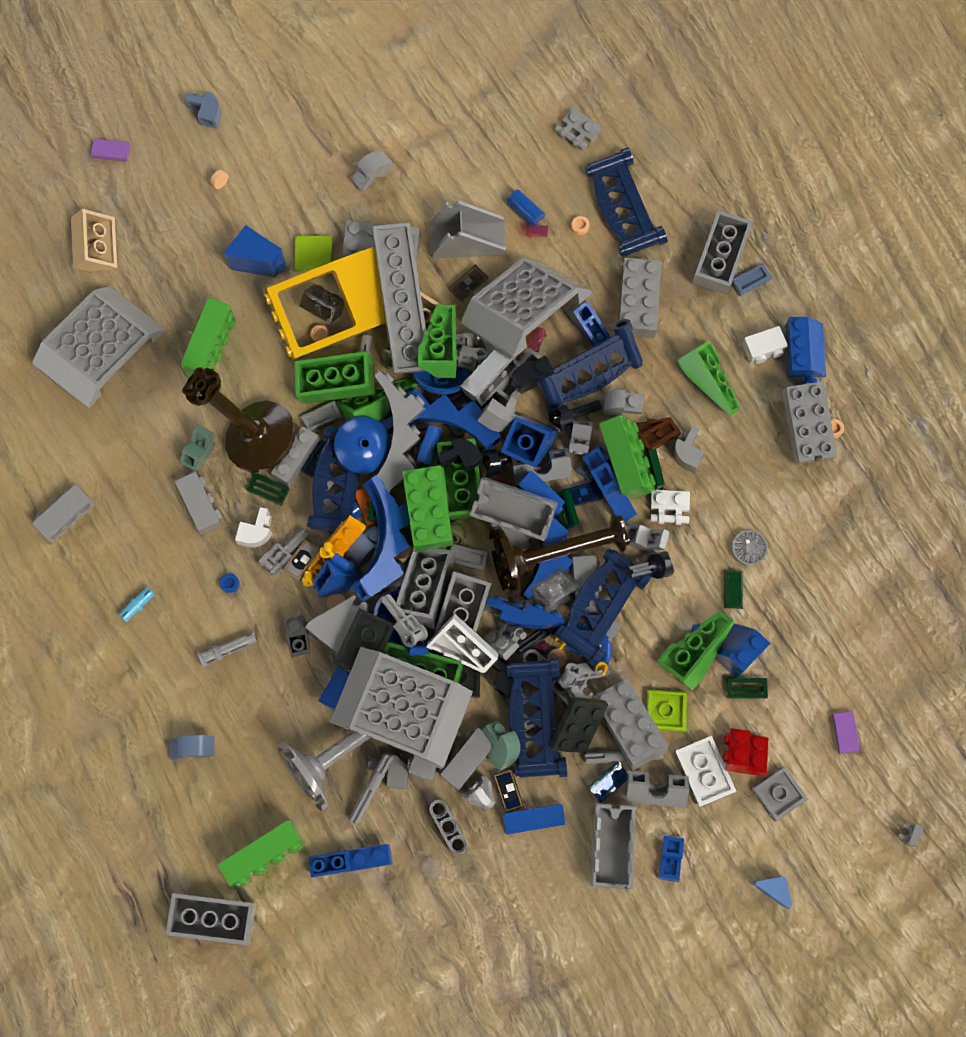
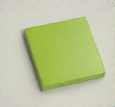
(312, 252)
(667, 709)

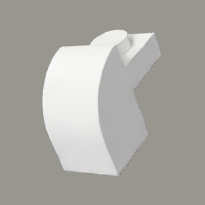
(257, 534)

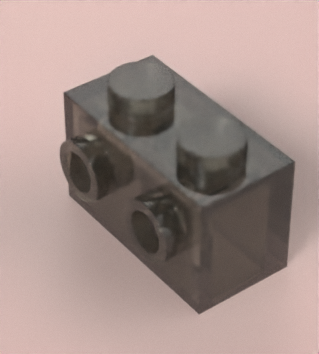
(322, 303)

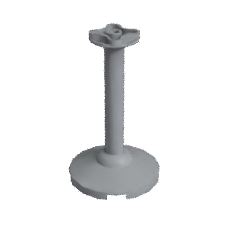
(310, 770)

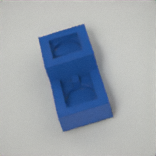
(671, 858)

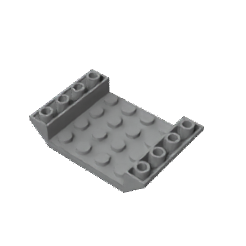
(519, 303)
(94, 343)
(402, 705)

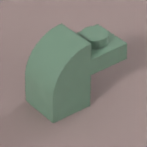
(198, 449)
(506, 745)

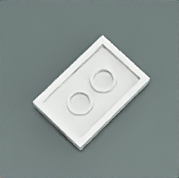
(705, 771)

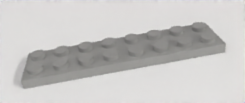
(400, 294)

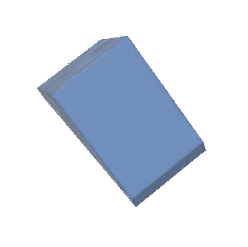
(775, 889)

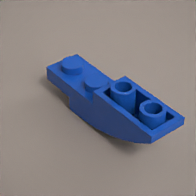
(609, 484)
(530, 617)
(350, 860)

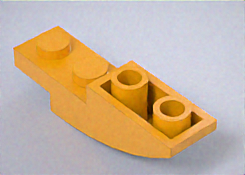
(340, 540)

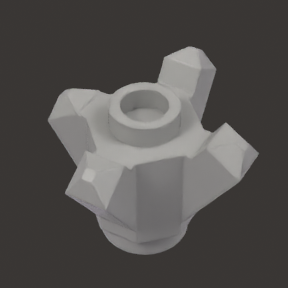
(479, 793)

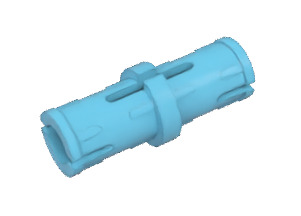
(136, 604)

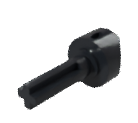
(564, 417)
(494, 461)
(657, 564)
(535, 638)

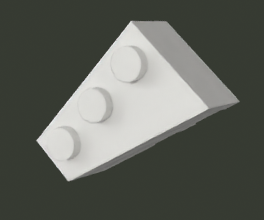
(463, 644)

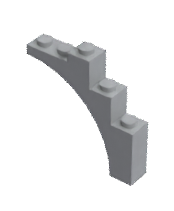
(404, 435)

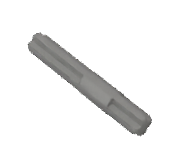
(607, 757)
(371, 787)

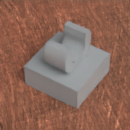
(578, 692)
(913, 834)

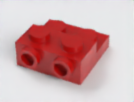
(745, 752)

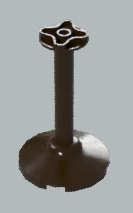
(257, 434)
(512, 562)

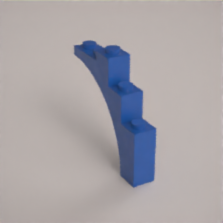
(445, 412)
(535, 485)
(390, 542)

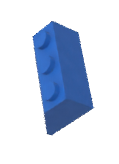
(805, 347)

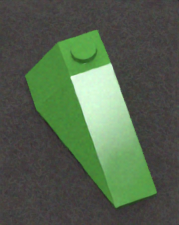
(438, 346)
(704, 370)
(374, 405)
(695, 653)

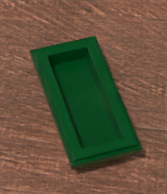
(733, 589)

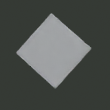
(779, 793)

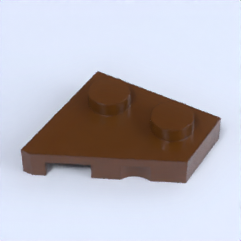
(657, 432)

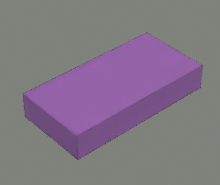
(110, 150)
(846, 732)

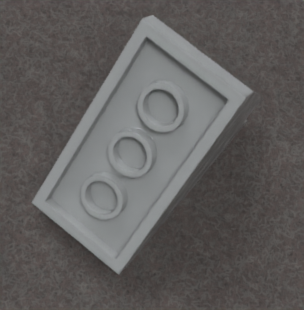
(467, 232)
(334, 624)

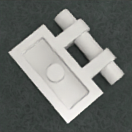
(670, 501)

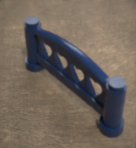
(617, 167)
(622, 343)
(347, 482)
(588, 642)
(540, 675)

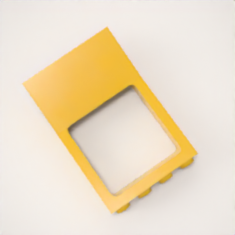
(360, 289)

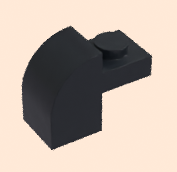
(530, 373)
(463, 451)
(502, 682)

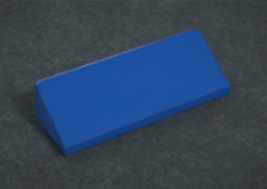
(534, 819)

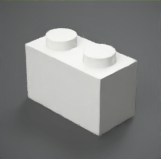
(764, 345)

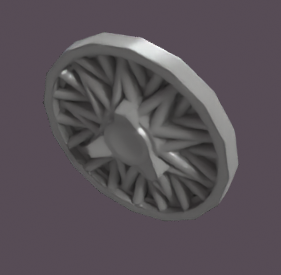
(749, 547)

